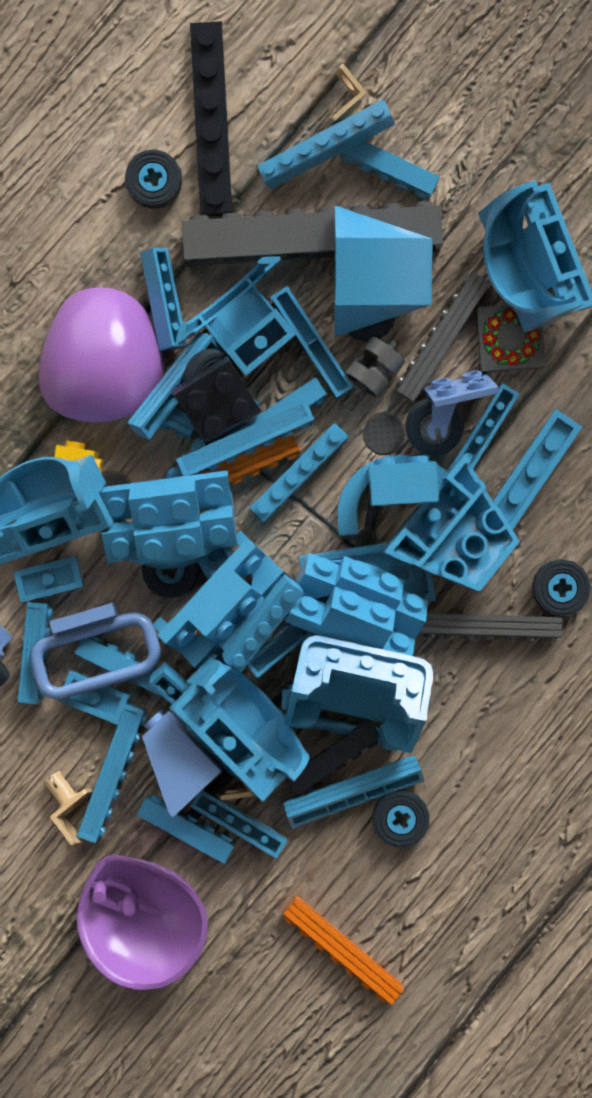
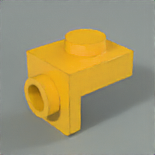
(76, 451)

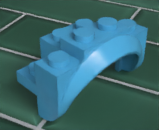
(533, 259)
(52, 505)
(168, 520)
(222, 605)
(360, 606)
(240, 728)

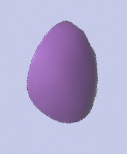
(99, 357)
(140, 922)

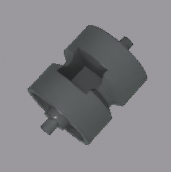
(376, 365)

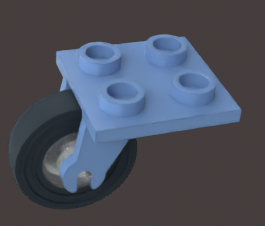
(435, 422)

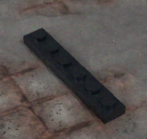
(211, 118)

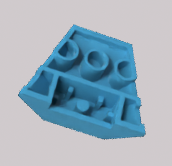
(378, 271)
(458, 536)

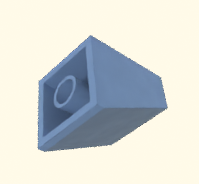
(177, 760)

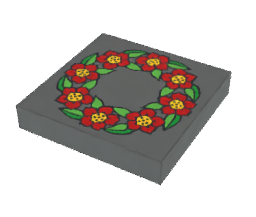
(504, 343)

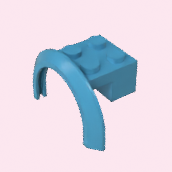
(243, 321)
(391, 482)

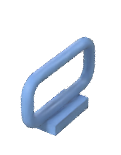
(86, 625)

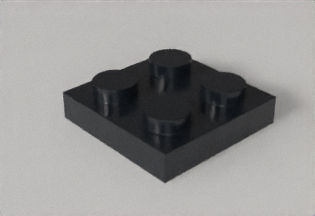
(216, 401)

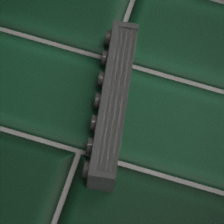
(441, 337)
(492, 626)

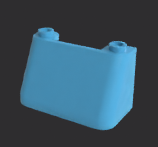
(363, 685)

